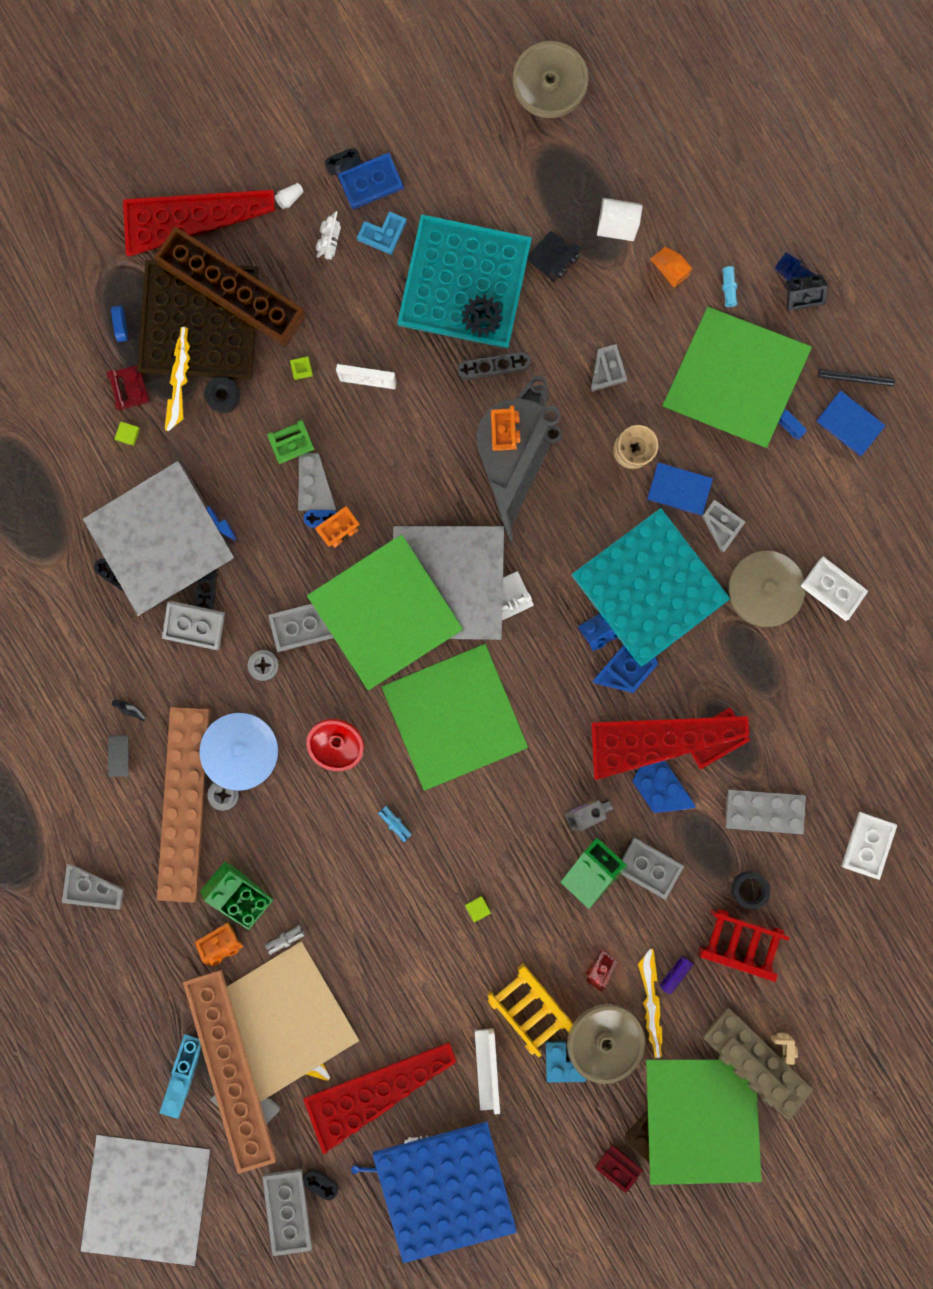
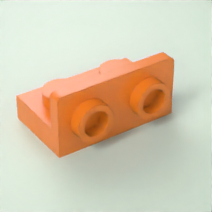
(337, 527)
(218, 945)

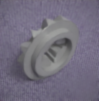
(256, 659)
(216, 800)

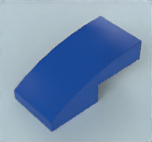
(222, 526)

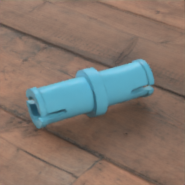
(729, 286)

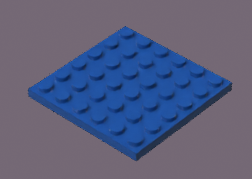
(444, 1192)

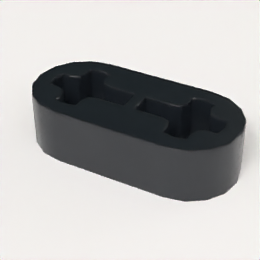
(342, 161)
(318, 1188)

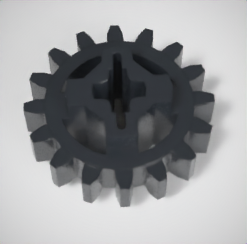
(488, 320)

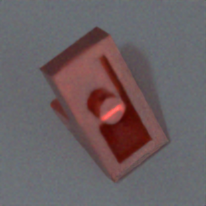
(601, 970)

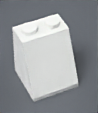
(619, 219)

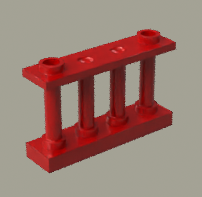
(747, 964)

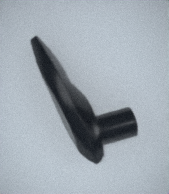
(128, 709)

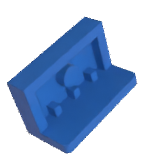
(597, 632)

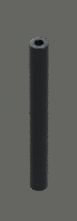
(856, 378)

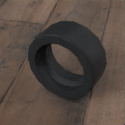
(750, 904)

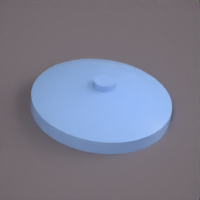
(238, 751)

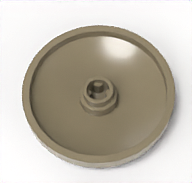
(550, 79)
(766, 589)
(606, 1043)

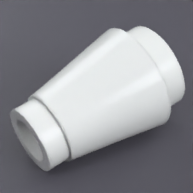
(289, 195)

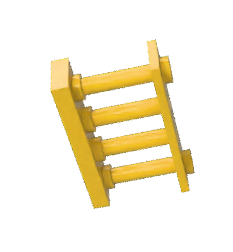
(549, 1007)

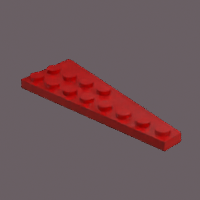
(152, 219)
(636, 744)
(354, 1103)

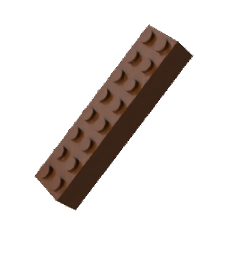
(230, 286)

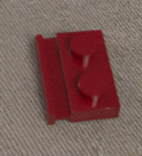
(618, 1168)

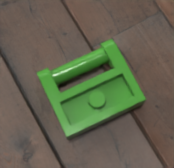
(292, 446)

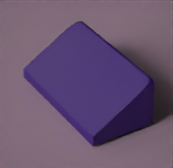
(676, 975)

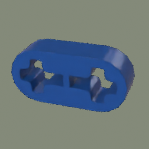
(119, 323)
(792, 425)
(318, 514)

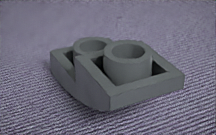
(118, 755)

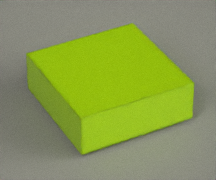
(301, 368)
(127, 433)
(477, 909)

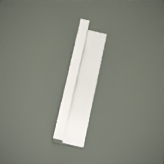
(487, 1070)

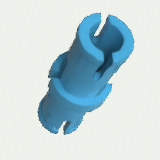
(394, 823)

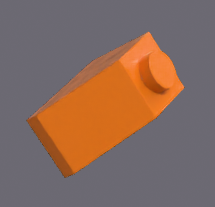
(672, 266)

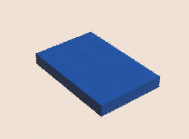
(370, 181)
(850, 423)
(679, 489)

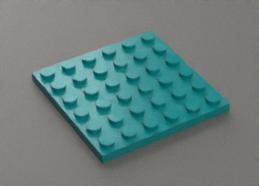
(456, 264)
(650, 587)

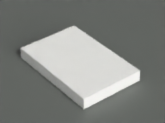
(366, 376)
(834, 588)
(869, 845)

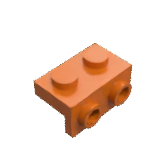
(504, 429)

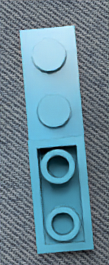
(181, 1077)

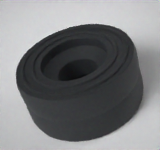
(214, 386)

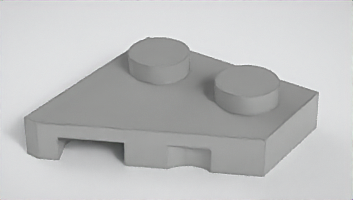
(608, 369)
(722, 524)

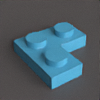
(385, 237)
(557, 1067)

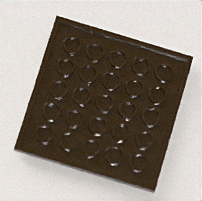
(217, 338)

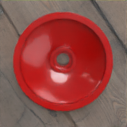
(334, 753)

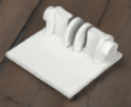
(330, 231)
(515, 596)

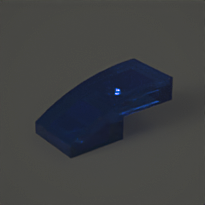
(791, 268)

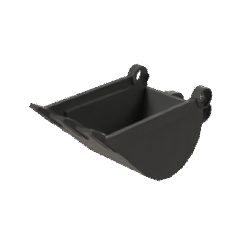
(515, 470)

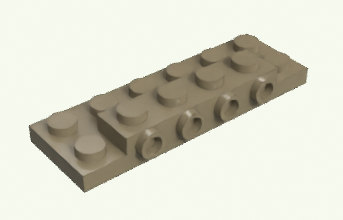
(757, 1064)

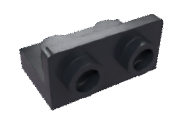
(806, 292)

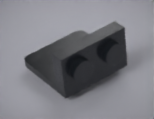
(554, 256)

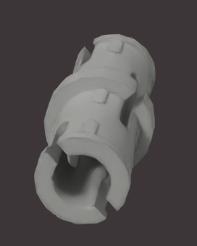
(284, 939)

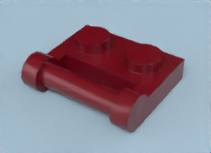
(134, 387)

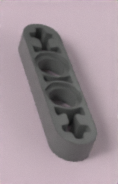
(494, 368)

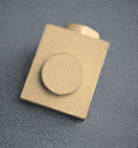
(789, 1050)

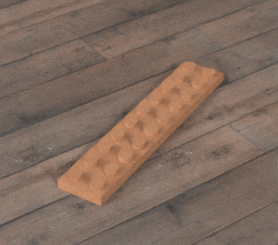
(182, 806)
(229, 1071)

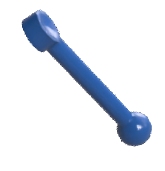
(355, 1169)

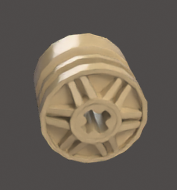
(645, 442)

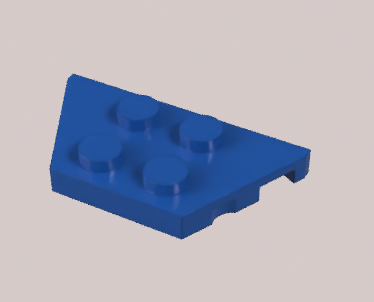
(624, 672)
(661, 788)

